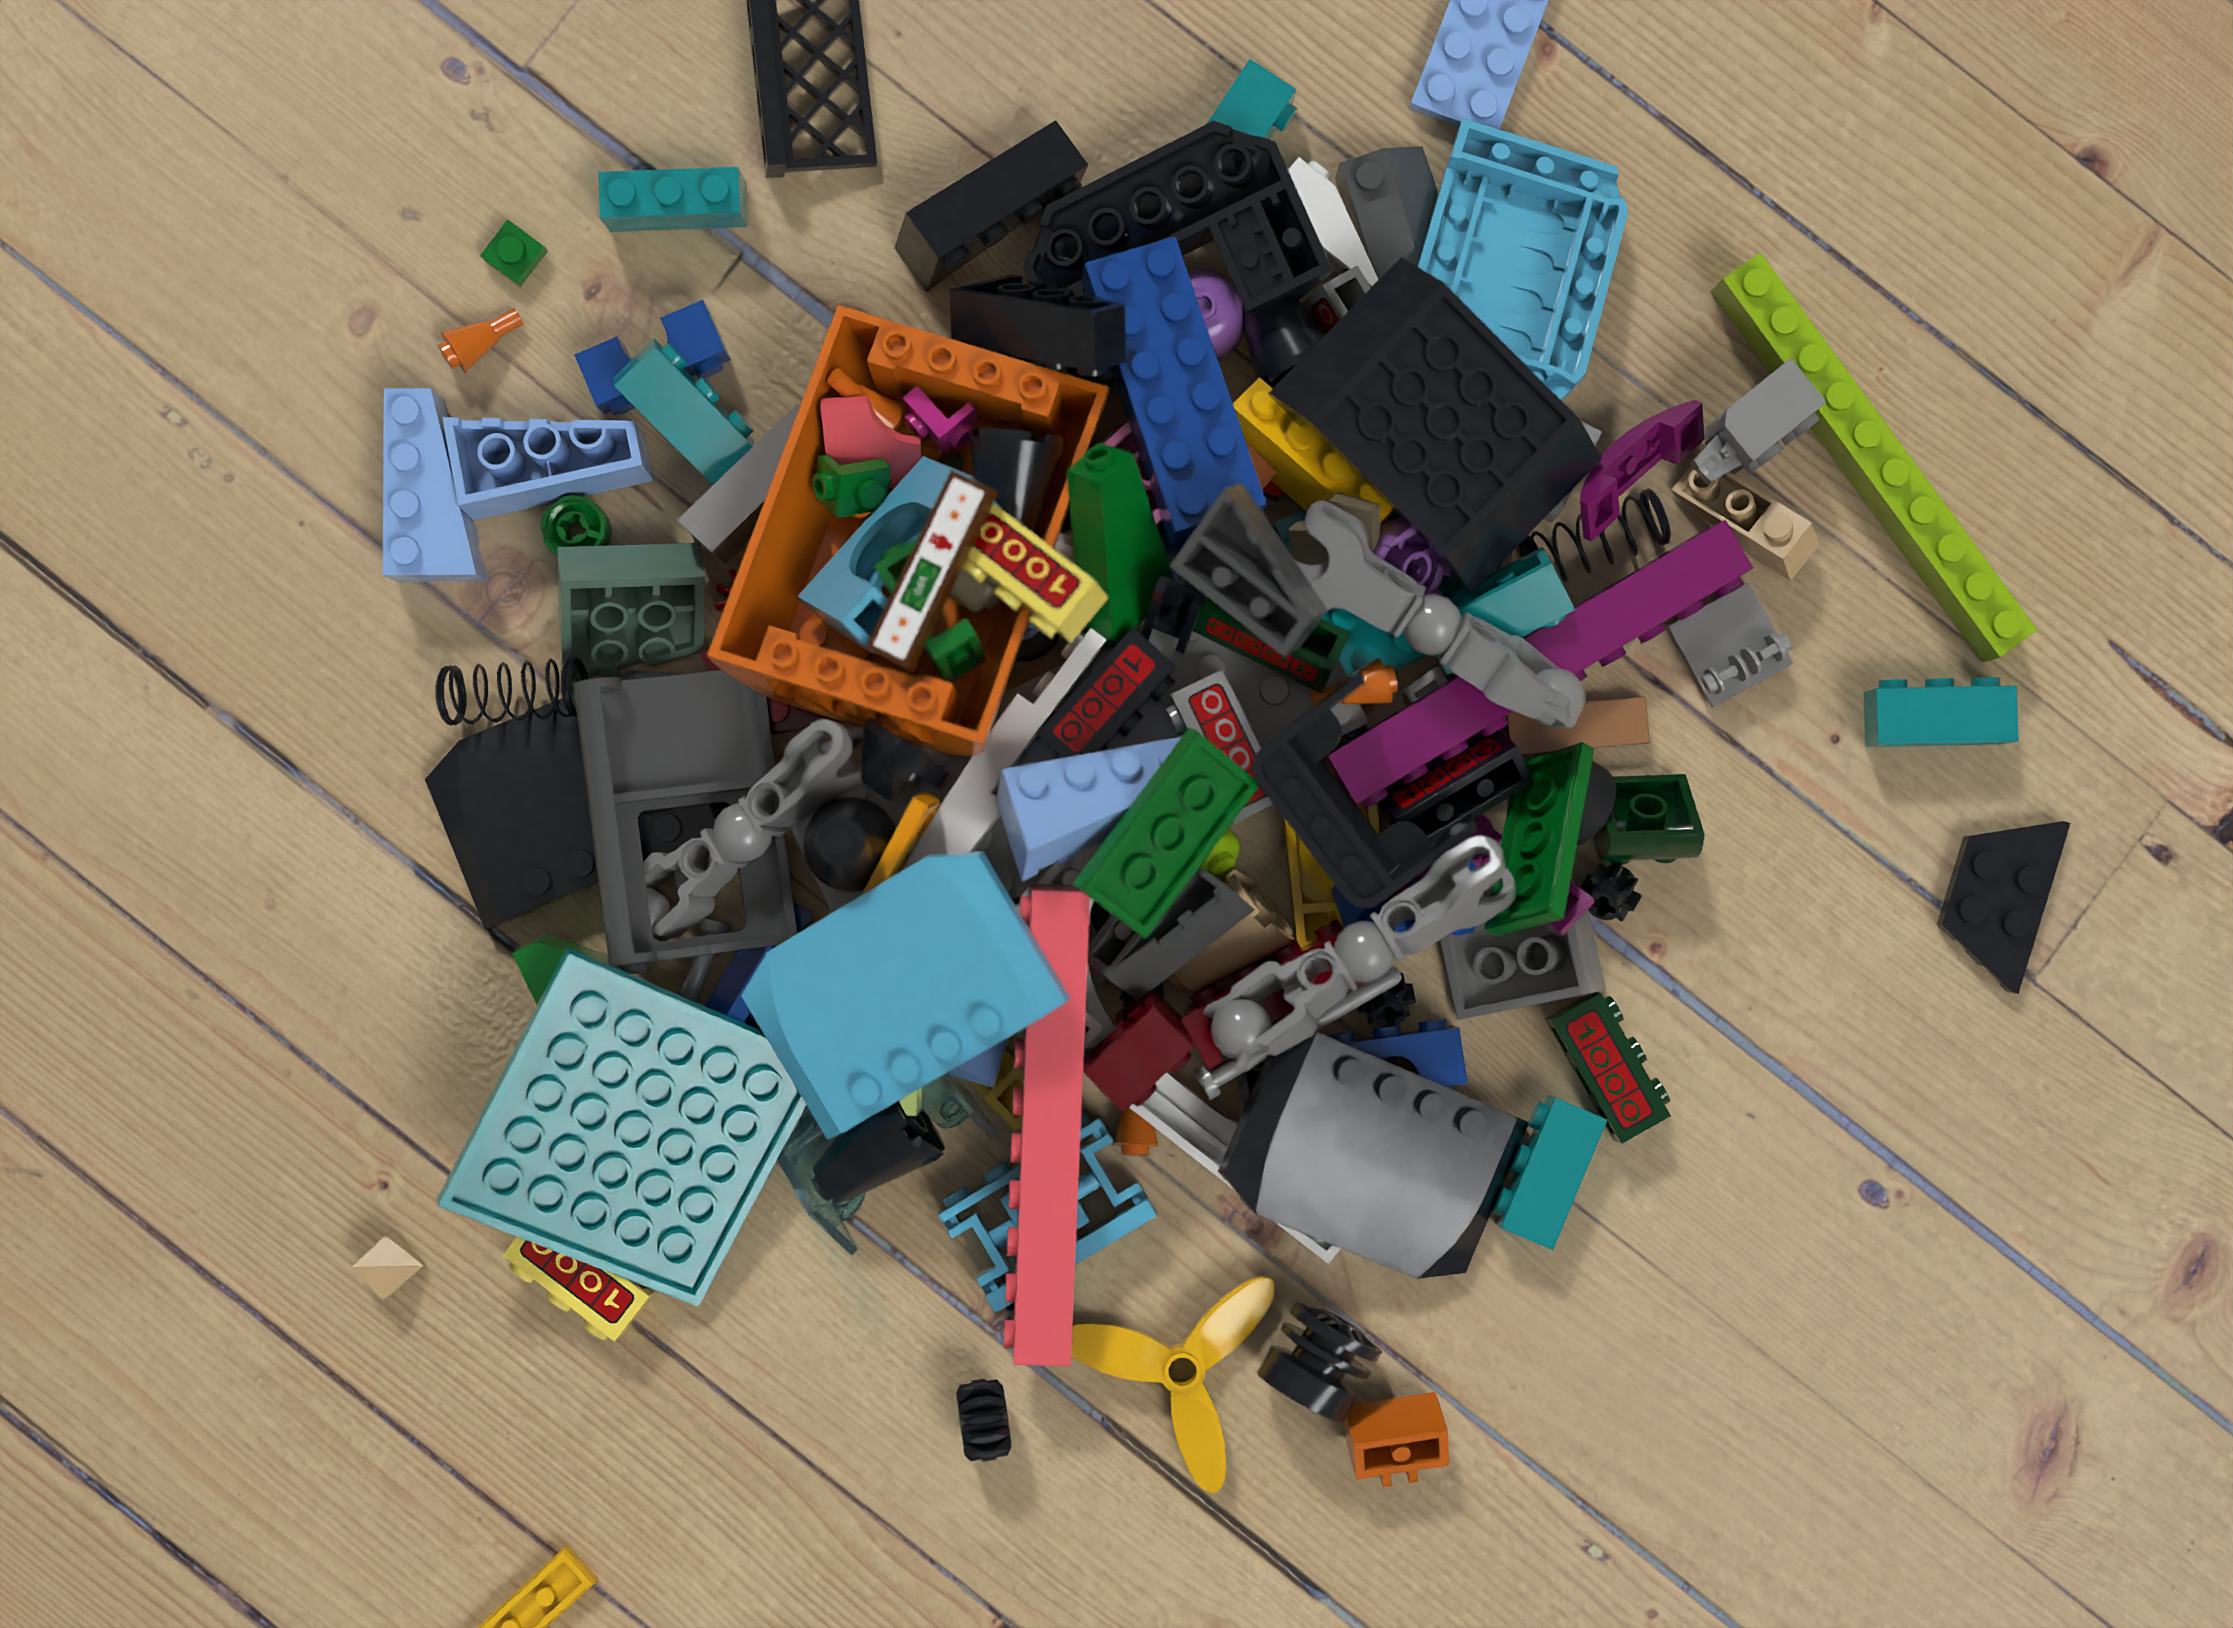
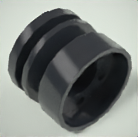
(1319, 1362)

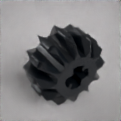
(983, 1420)

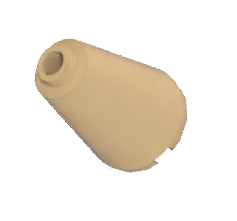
(1245, 943)

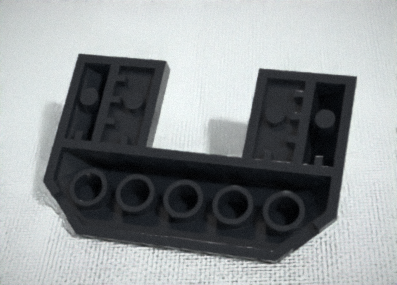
(1201, 191)

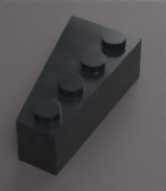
(988, 204)
(1040, 324)

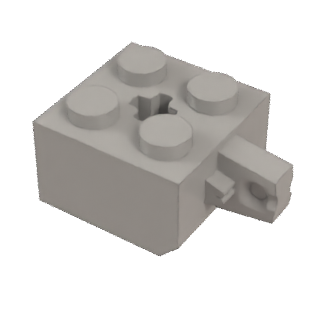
(1750, 428)

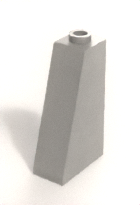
(730, 508)

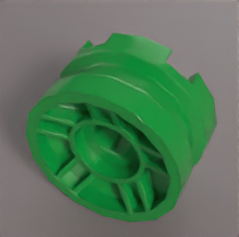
(572, 509)

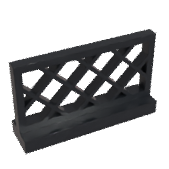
(773, 92)

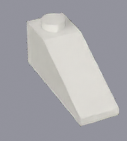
(1330, 219)

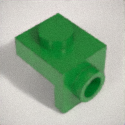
(851, 487)

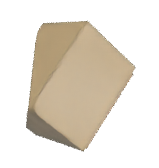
(388, 1265)

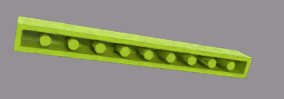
(1877, 463)

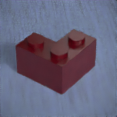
(1139, 1051)

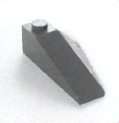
(1389, 203)

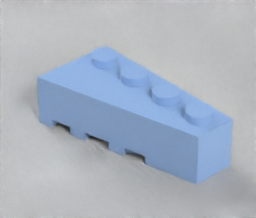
(534, 463)
(422, 524)
(1072, 801)

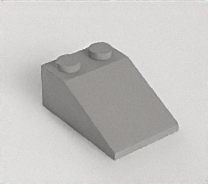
(1521, 967)

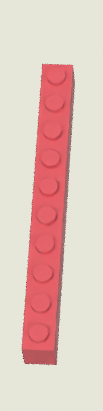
(1048, 1138)

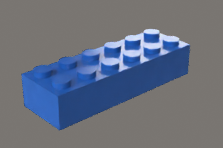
(1173, 386)

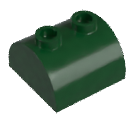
(1651, 821)

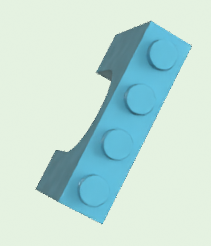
(848, 587)

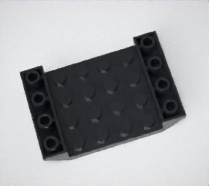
(1440, 420)

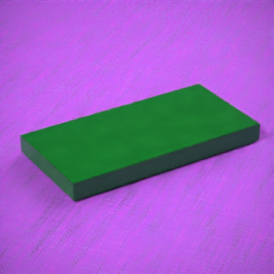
(1167, 833)
(1543, 838)

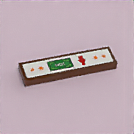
(932, 570)

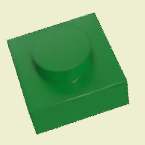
(514, 253)

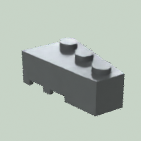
(1250, 572)
(1191, 923)

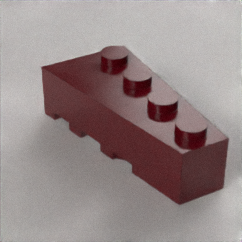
(1275, 1004)

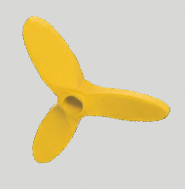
(1143, 1358)

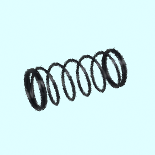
(1528, 544)
(456, 672)

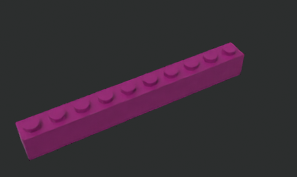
(1589, 634)

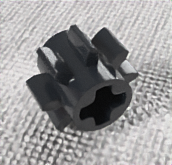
(1611, 891)
(1390, 1006)

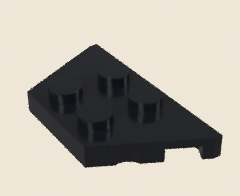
(2001, 896)

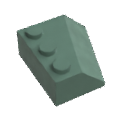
(629, 605)

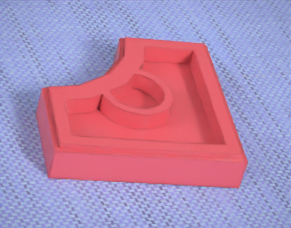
(858, 435)

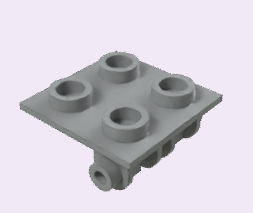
(1731, 645)

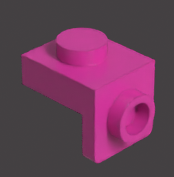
(929, 421)

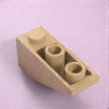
(1759, 522)

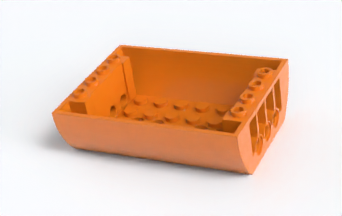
(784, 647)

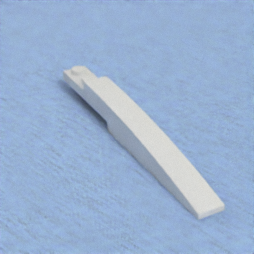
(970, 805)

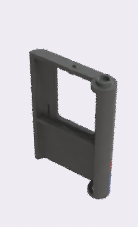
(666, 748)

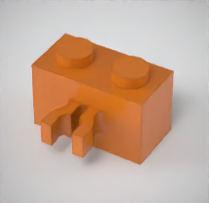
(1397, 1437)

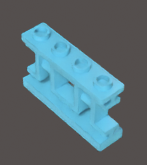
(1086, 1243)

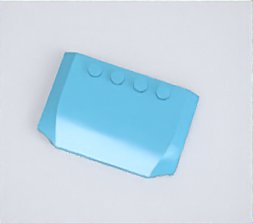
(1528, 245)
(901, 988)

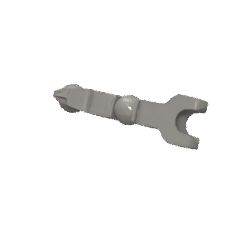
(1490, 659)
(744, 830)
(1363, 952)

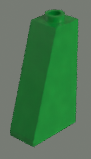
(1115, 538)

